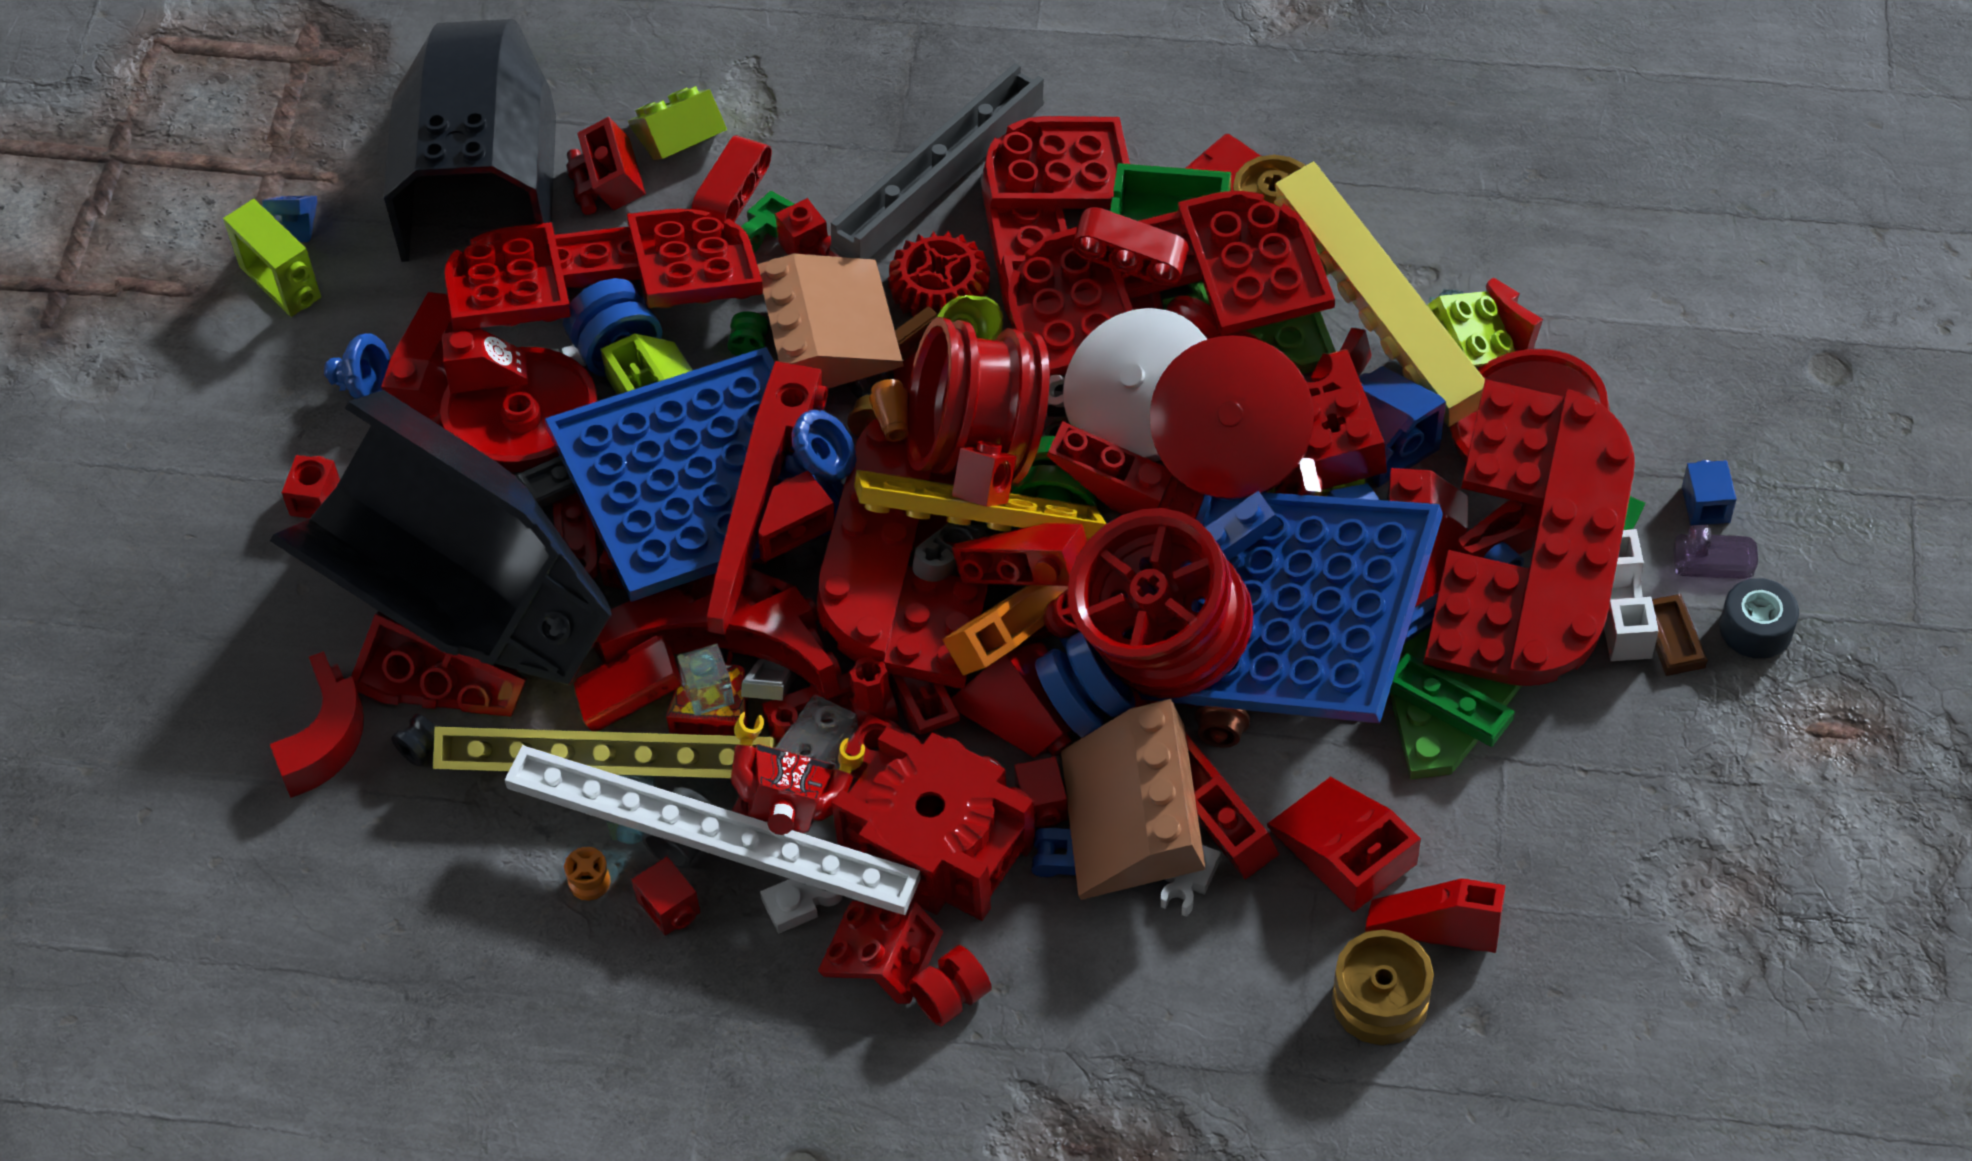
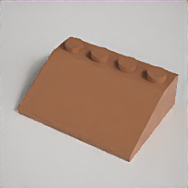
(830, 316)
(1132, 802)

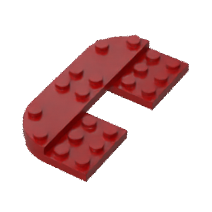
(1040, 171)
(1245, 250)
(525, 269)
(870, 592)
(1544, 618)

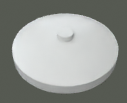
(1117, 372)

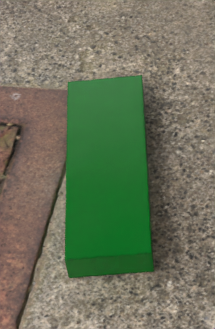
(1451, 700)

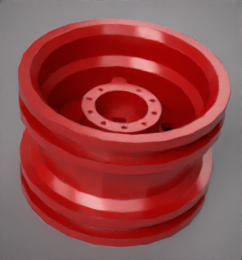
(976, 392)
(1172, 644)

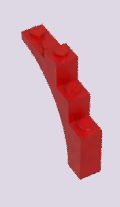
(774, 630)

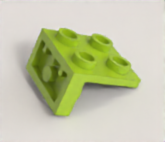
(1474, 325)

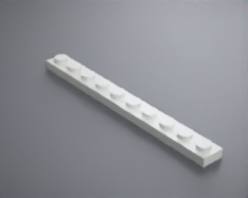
(713, 830)

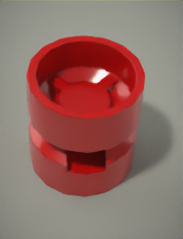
(946, 988)

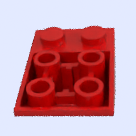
(1348, 841)

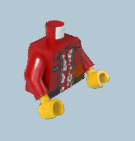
(785, 786)

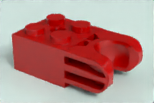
(1345, 432)

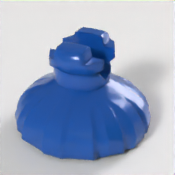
(361, 366)
(821, 447)

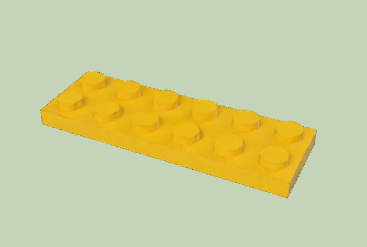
(926, 497)

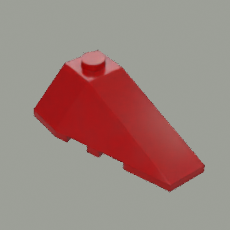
(417, 365)

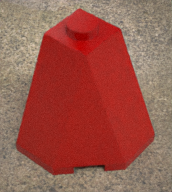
(1014, 704)

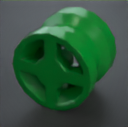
(747, 332)

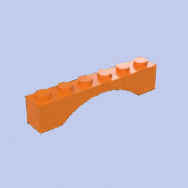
(1000, 628)

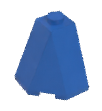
(1406, 417)

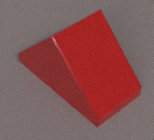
(924, 704)

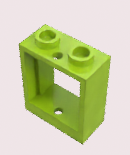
(272, 257)

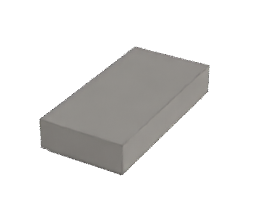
(767, 681)

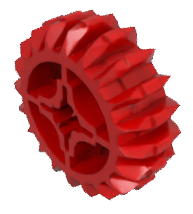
(937, 272)

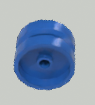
(606, 315)
(1082, 686)

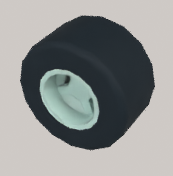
(1759, 618)

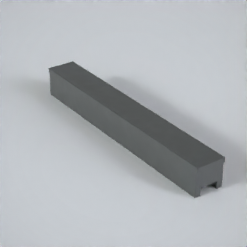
(934, 165)

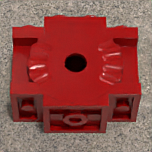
(962, 848)

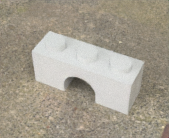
(1631, 618)

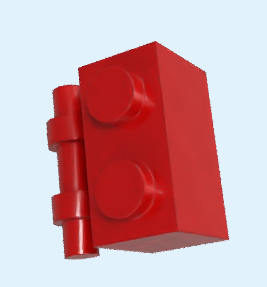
(610, 165)

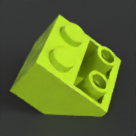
(680, 123)
(641, 362)

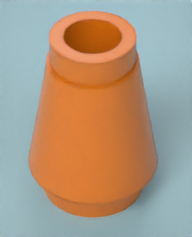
(890, 406)

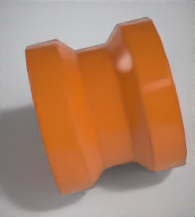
(587, 862)

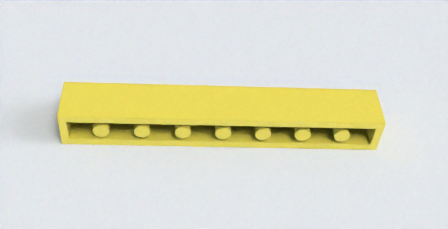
(1382, 293)
(609, 751)

